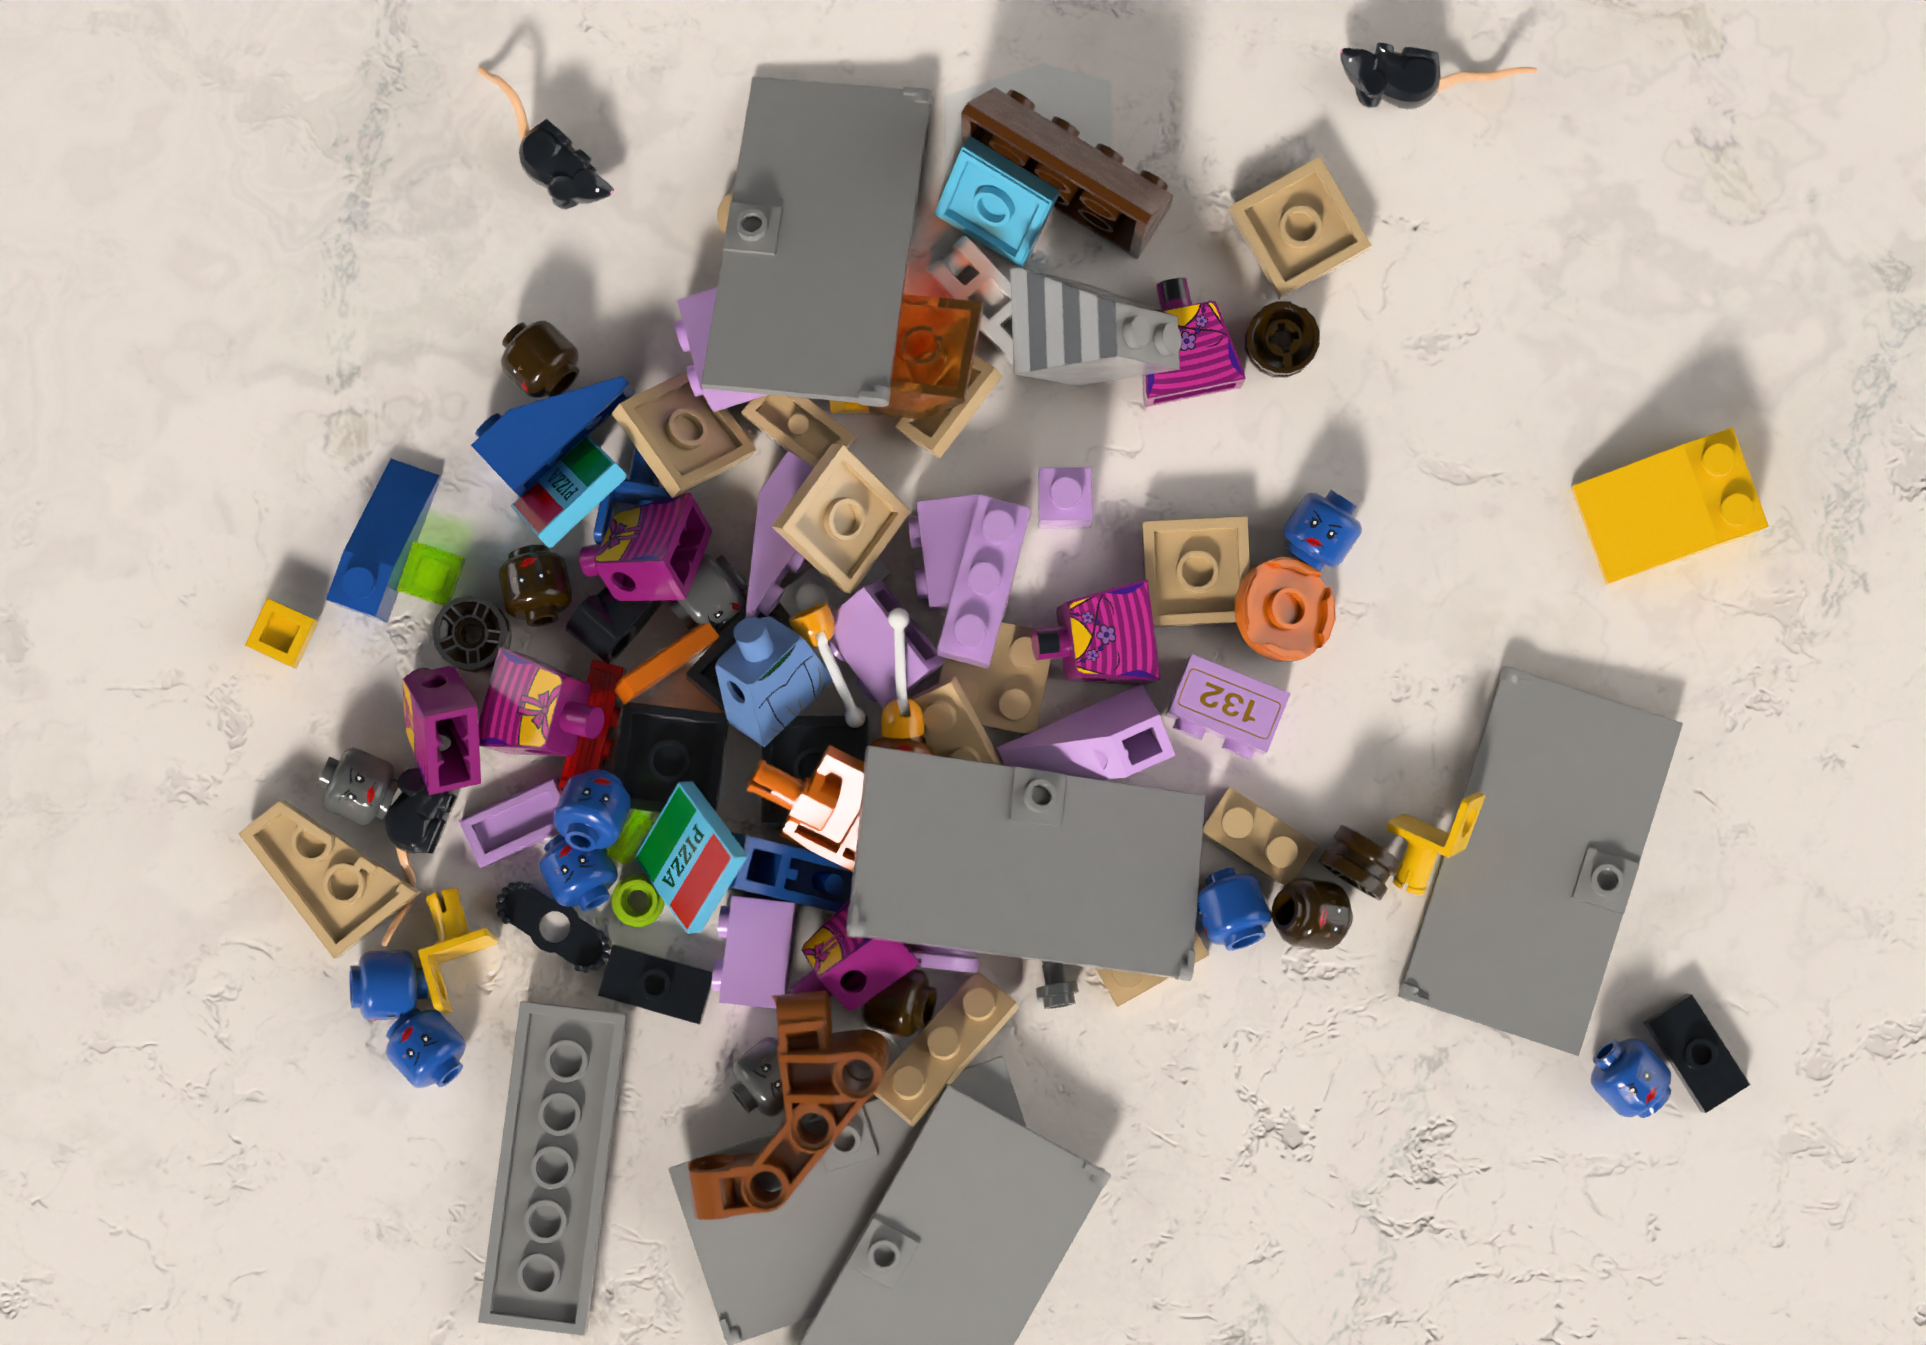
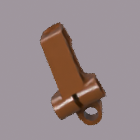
(815, 1079)

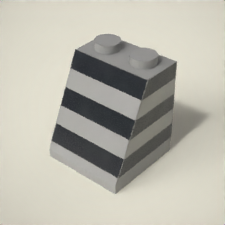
(1086, 333)

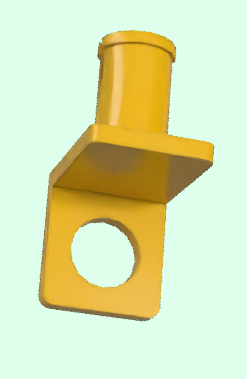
(1428, 841)
(453, 942)

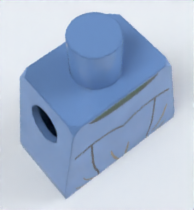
(768, 678)

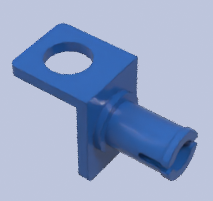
(638, 489)

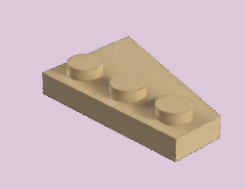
(325, 878)

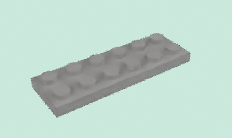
(553, 1168)

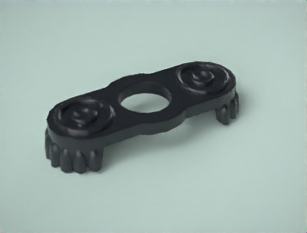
(526, 906)

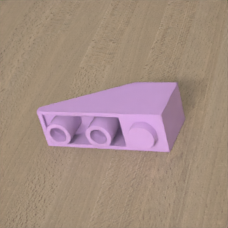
(771, 552)
(1097, 742)

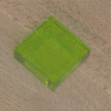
(431, 574)
(631, 838)

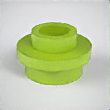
(622, 907)

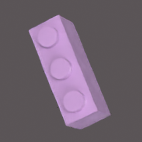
(984, 581)

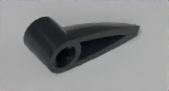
(609, 624)

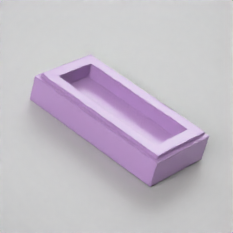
(513, 823)

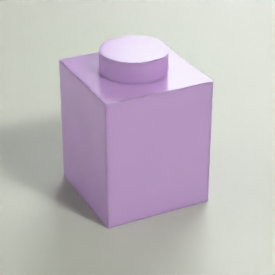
(1065, 497)

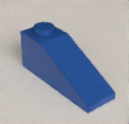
(538, 434)
(382, 541)
(792, 874)

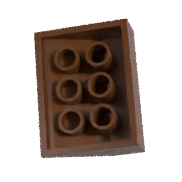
(1091, 179)

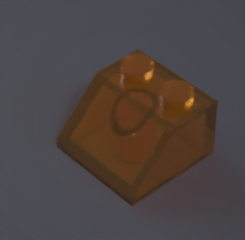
(932, 356)

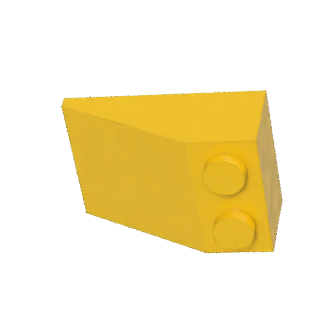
(1670, 506)

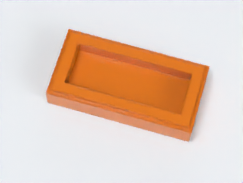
(665, 662)

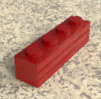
(591, 752)

